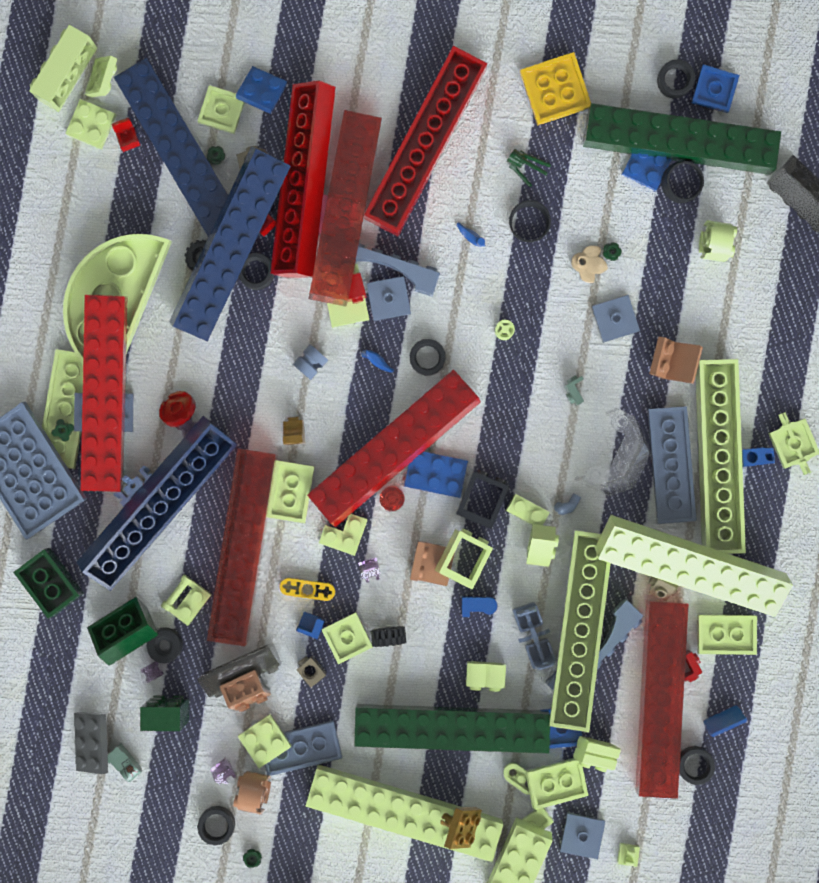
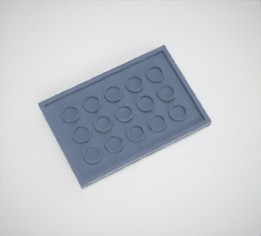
(32, 474)

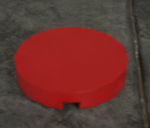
(177, 409)

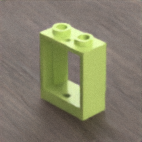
(449, 551)

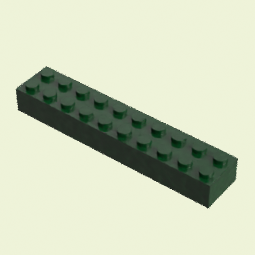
(682, 139)
(452, 728)

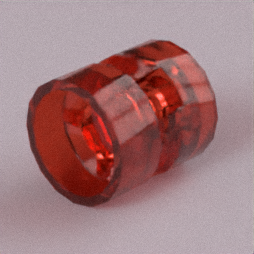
(392, 498)

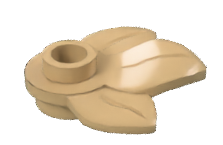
(592, 263)

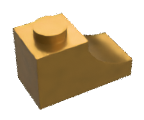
(293, 431)

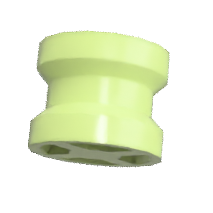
(506, 327)

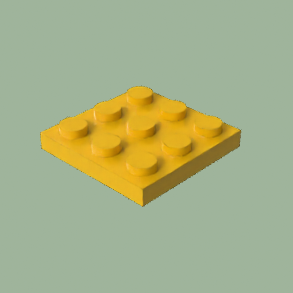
(555, 88)

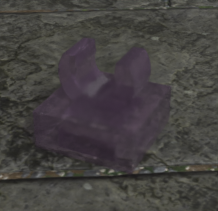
(369, 569)
(222, 771)

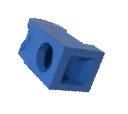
(757, 456)
(478, 604)

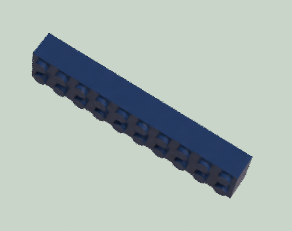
(173, 142)
(229, 244)
(156, 503)

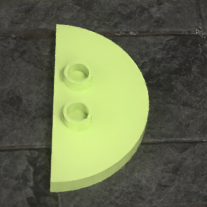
(115, 268)

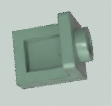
(572, 393)

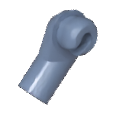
(569, 506)

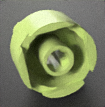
(717, 241)

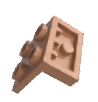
(675, 360)
(425, 562)
(244, 691)

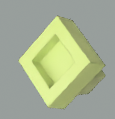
(628, 854)

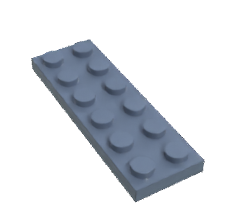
(672, 465)

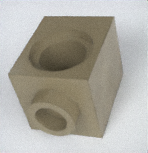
(311, 680)

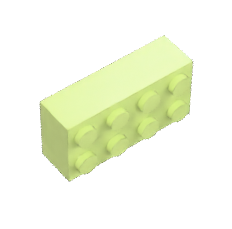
(63, 68)
(521, 854)

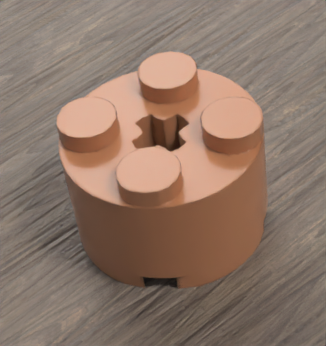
(253, 792)

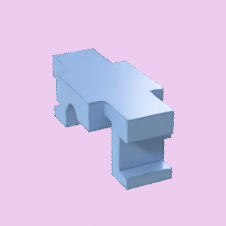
(128, 489)

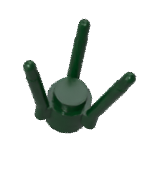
(519, 158)

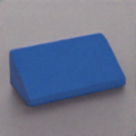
(724, 721)

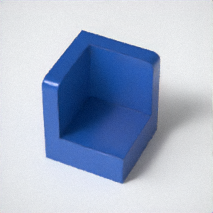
(310, 625)

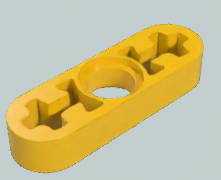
(323, 585)

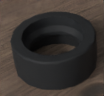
(686, 68)
(259, 285)
(432, 343)
(707, 775)
(205, 836)

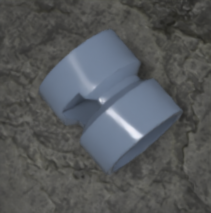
(310, 362)

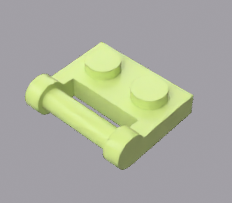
(192, 602)

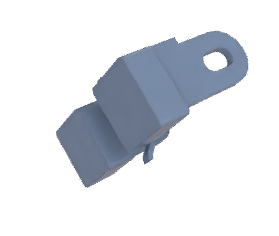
(539, 651)

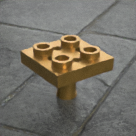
(461, 827)

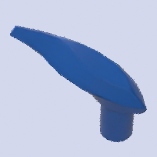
(471, 236)
(376, 360)

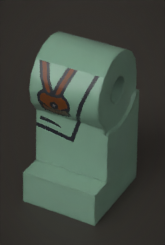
(124, 763)

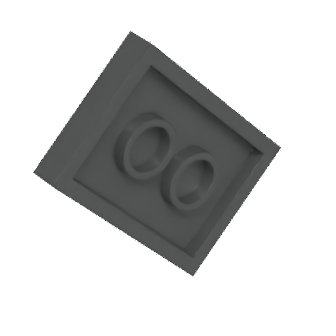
(91, 742)

